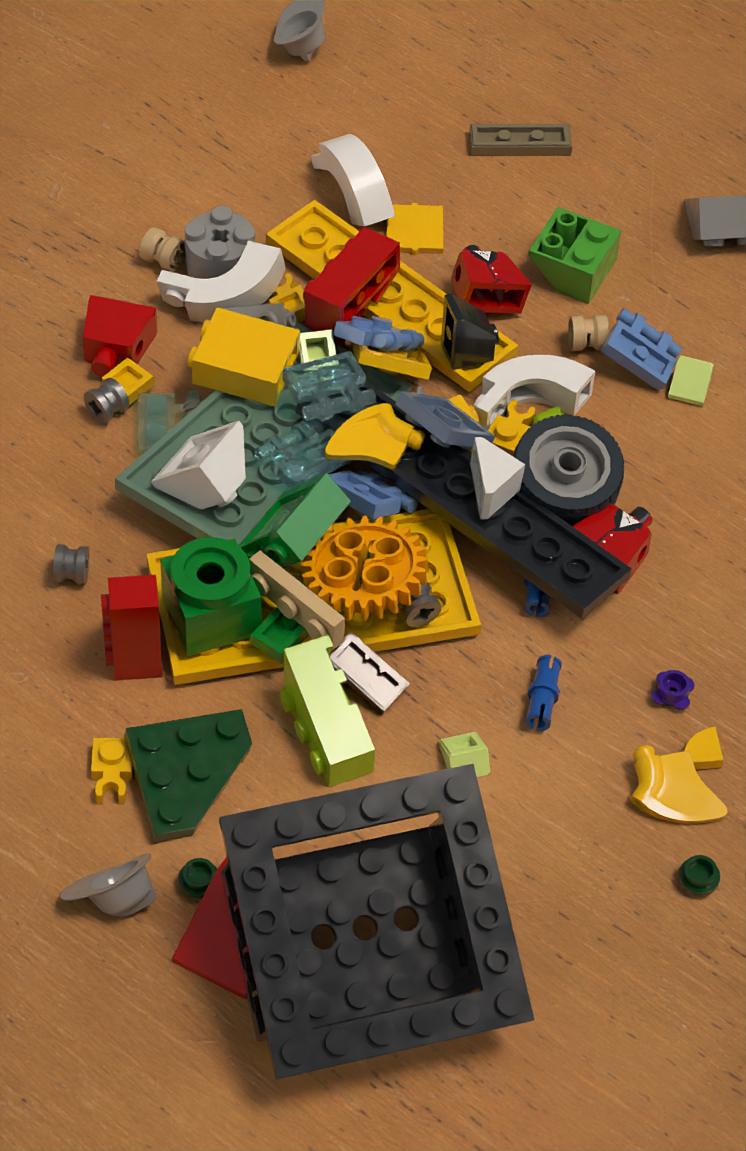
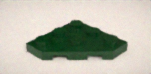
(185, 768)

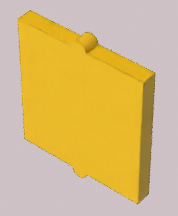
(417, 228)

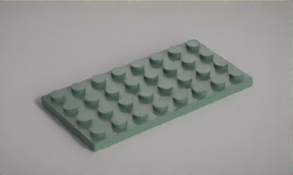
(261, 484)

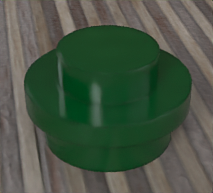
(699, 875)
(196, 877)

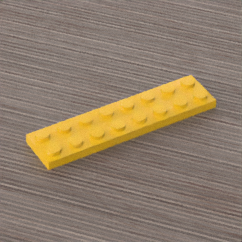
(410, 301)

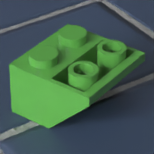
(575, 253)

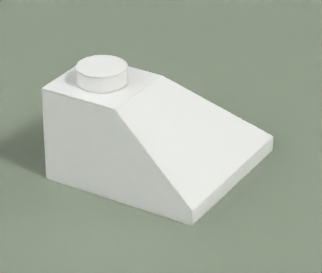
(206, 468)

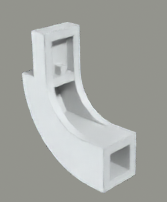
(358, 178)
(246, 284)
(534, 380)

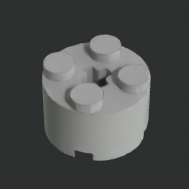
(215, 242)

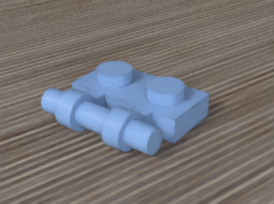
(378, 334)
(641, 348)
(372, 494)

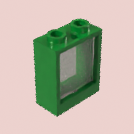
(296, 521)

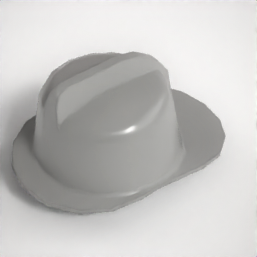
(301, 28)
(116, 890)

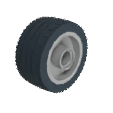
(570, 466)

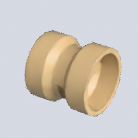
(163, 249)
(587, 332)

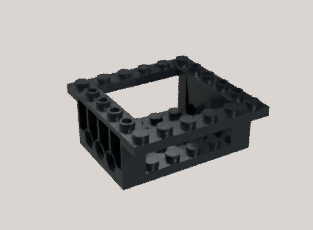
(437, 871)

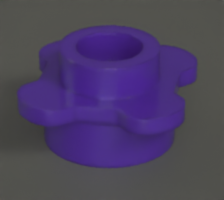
(675, 681)

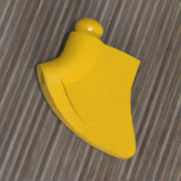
(374, 437)
(673, 789)

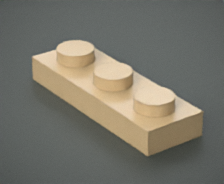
(296, 600)

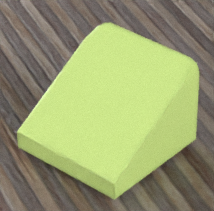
(316, 345)
(691, 380)
(466, 750)

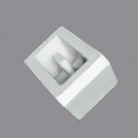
(495, 476)

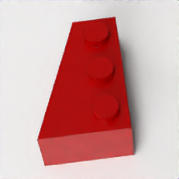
(351, 281)
(132, 627)

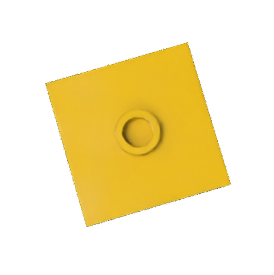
(394, 362)

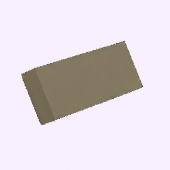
(520, 140)

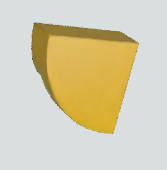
(705, 749)

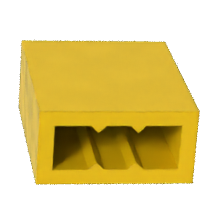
(244, 356)

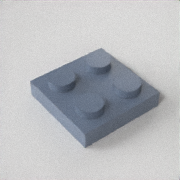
(442, 419)

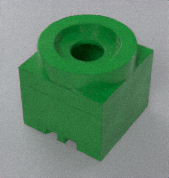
(210, 594)

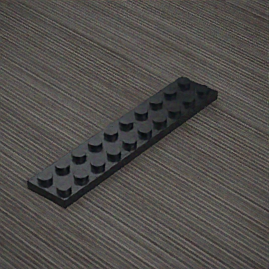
(518, 534)

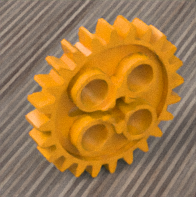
(389, 576)

